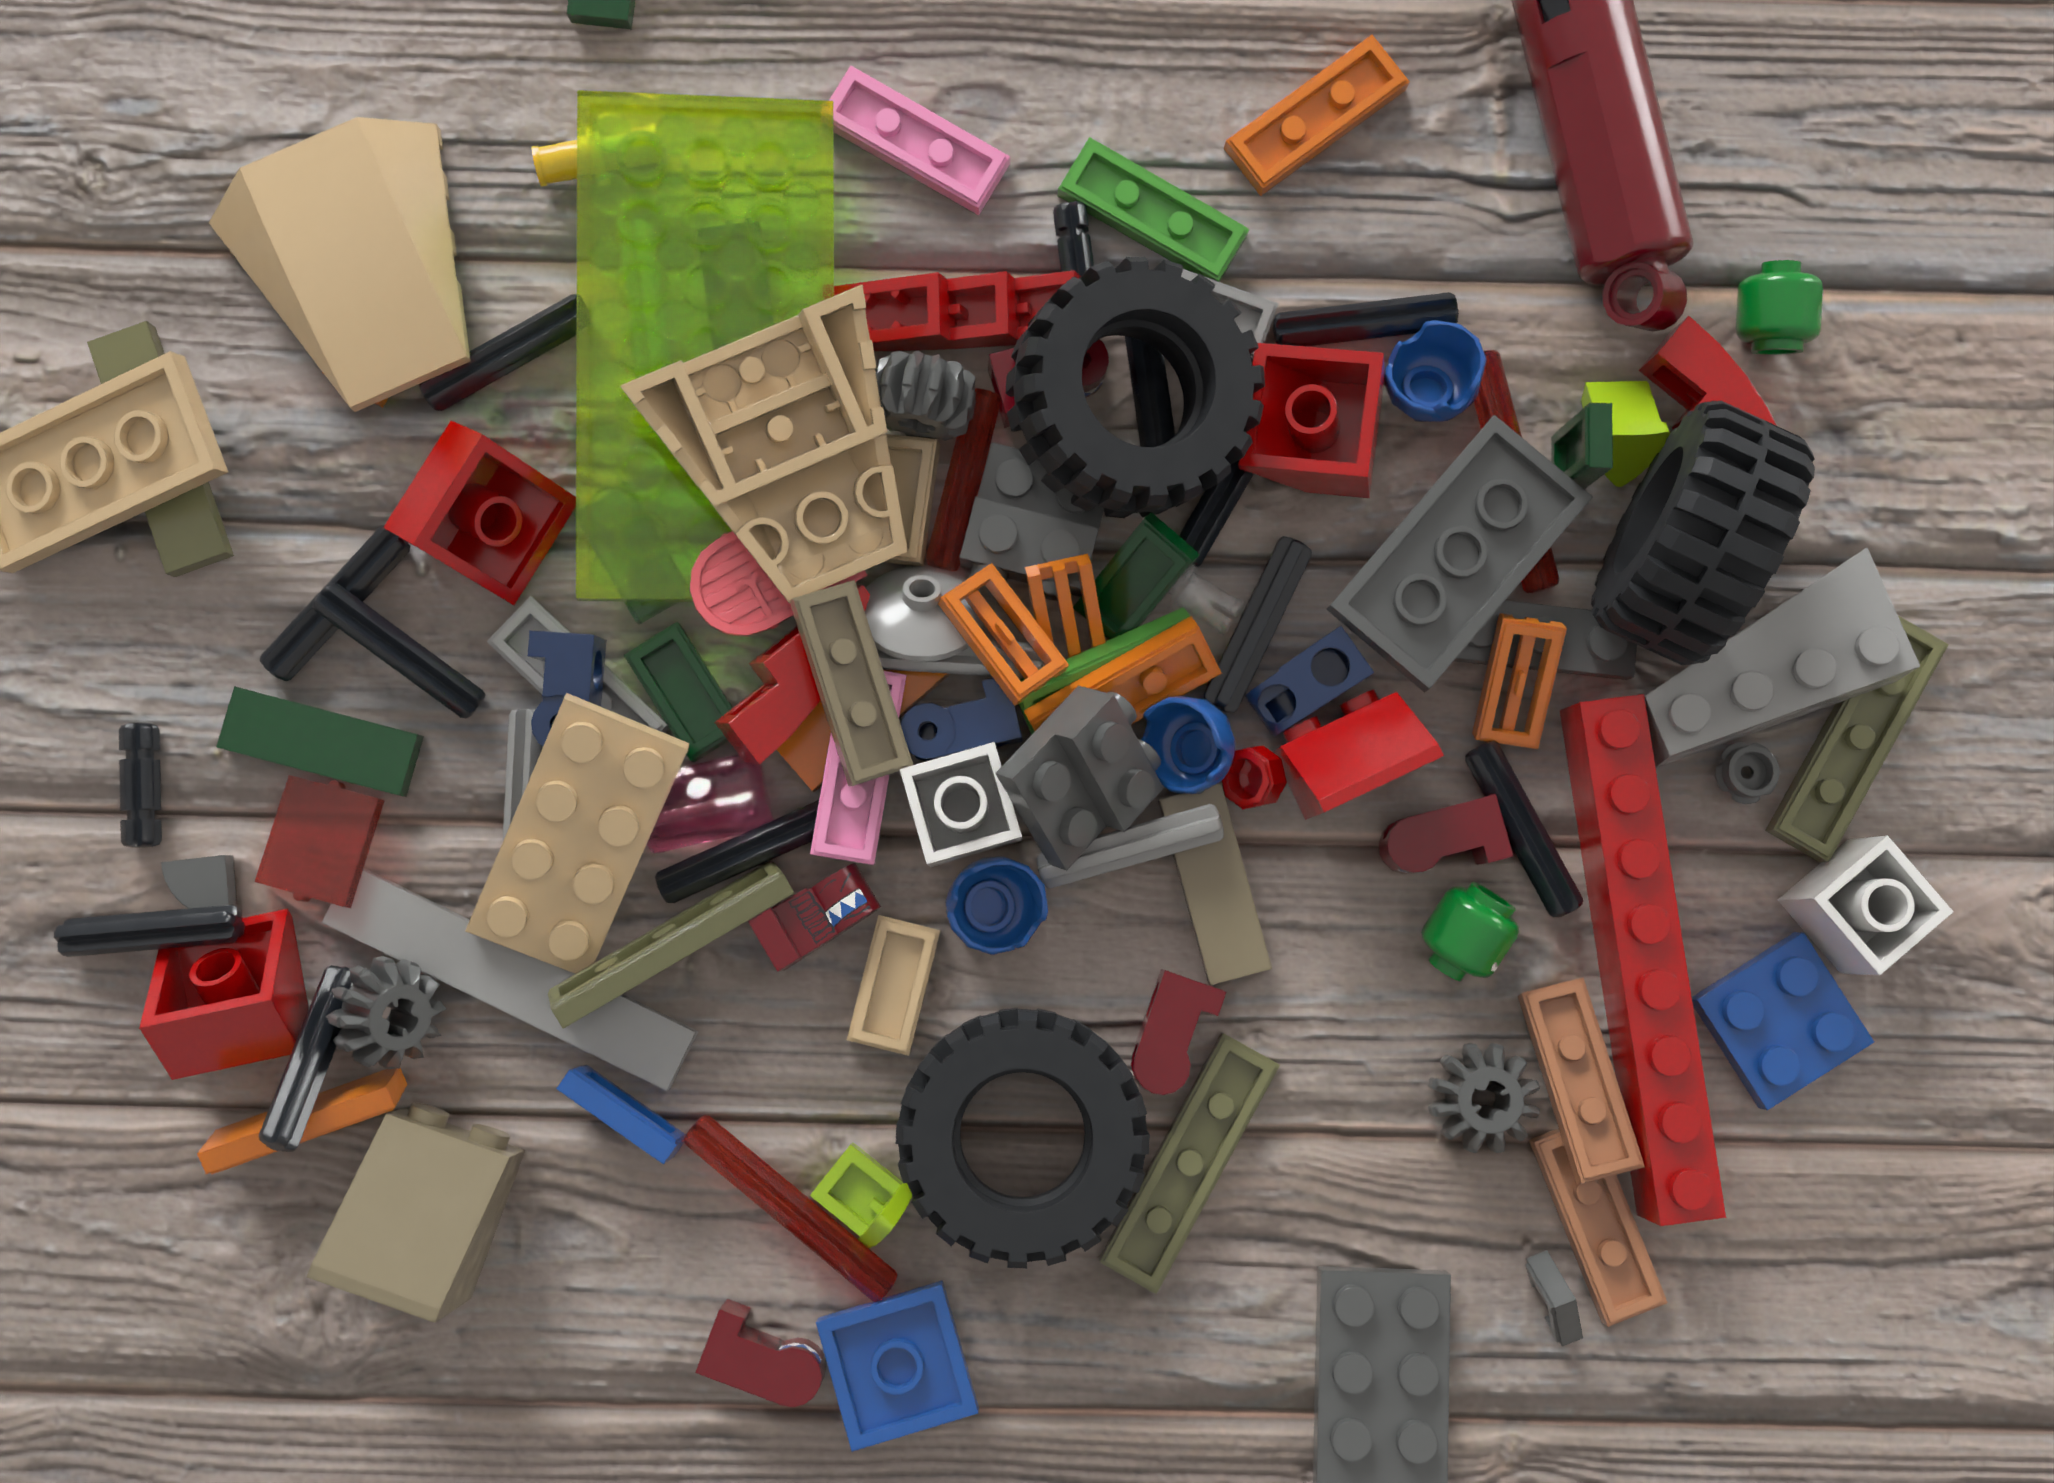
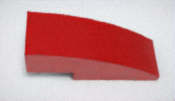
(1699, 370)
(780, 704)

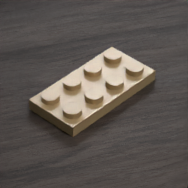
(103, 460)
(577, 835)

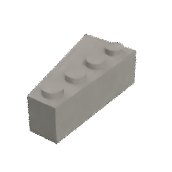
(1796, 659)

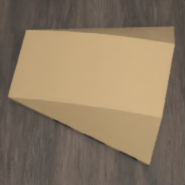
(355, 253)
(788, 443)

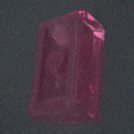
(711, 804)

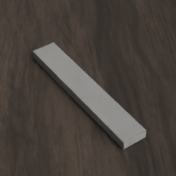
(513, 982)

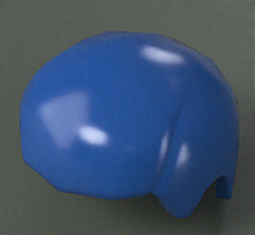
(1435, 372)
(1191, 742)
(996, 904)

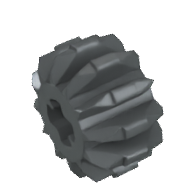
(925, 395)
(361, 1019)
(1490, 1120)

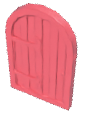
(735, 591)

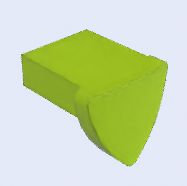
(1635, 426)
(863, 1195)

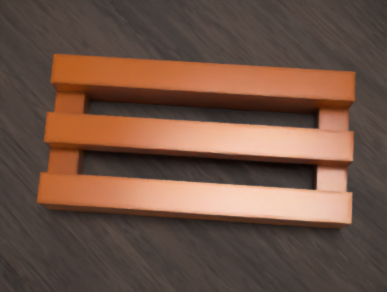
(1059, 570)
(1528, 629)
(983, 648)

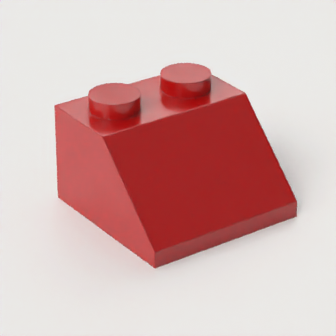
(1317, 418)
(482, 512)
(1355, 752)
(227, 1000)

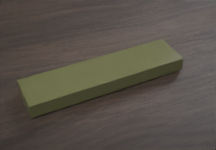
(188, 526)
(1850, 756)
(668, 943)
(1189, 1163)

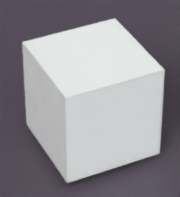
(960, 805)
(1865, 906)

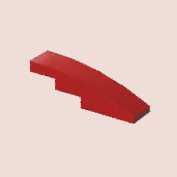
(953, 312)

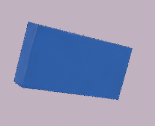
(622, 1112)

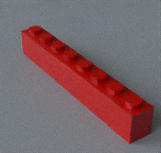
(1642, 958)

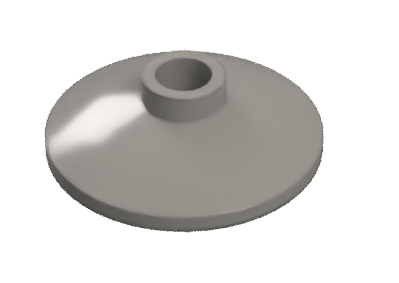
(907, 614)

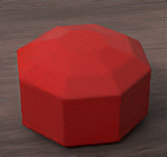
(1254, 778)

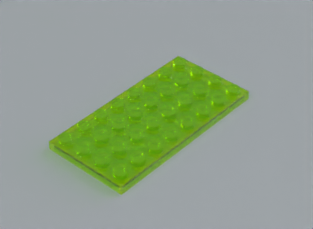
(688, 237)

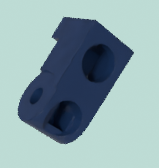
(571, 666)
(1309, 681)
(942, 731)

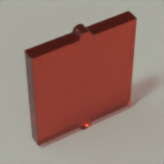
(319, 841)

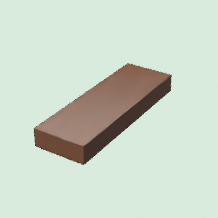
(1580, 1081)
(1600, 1236)

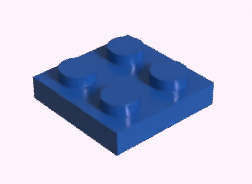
(1781, 1020)
(897, 1366)

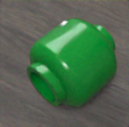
(1779, 308)
(1470, 932)

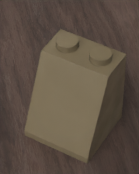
(420, 1213)

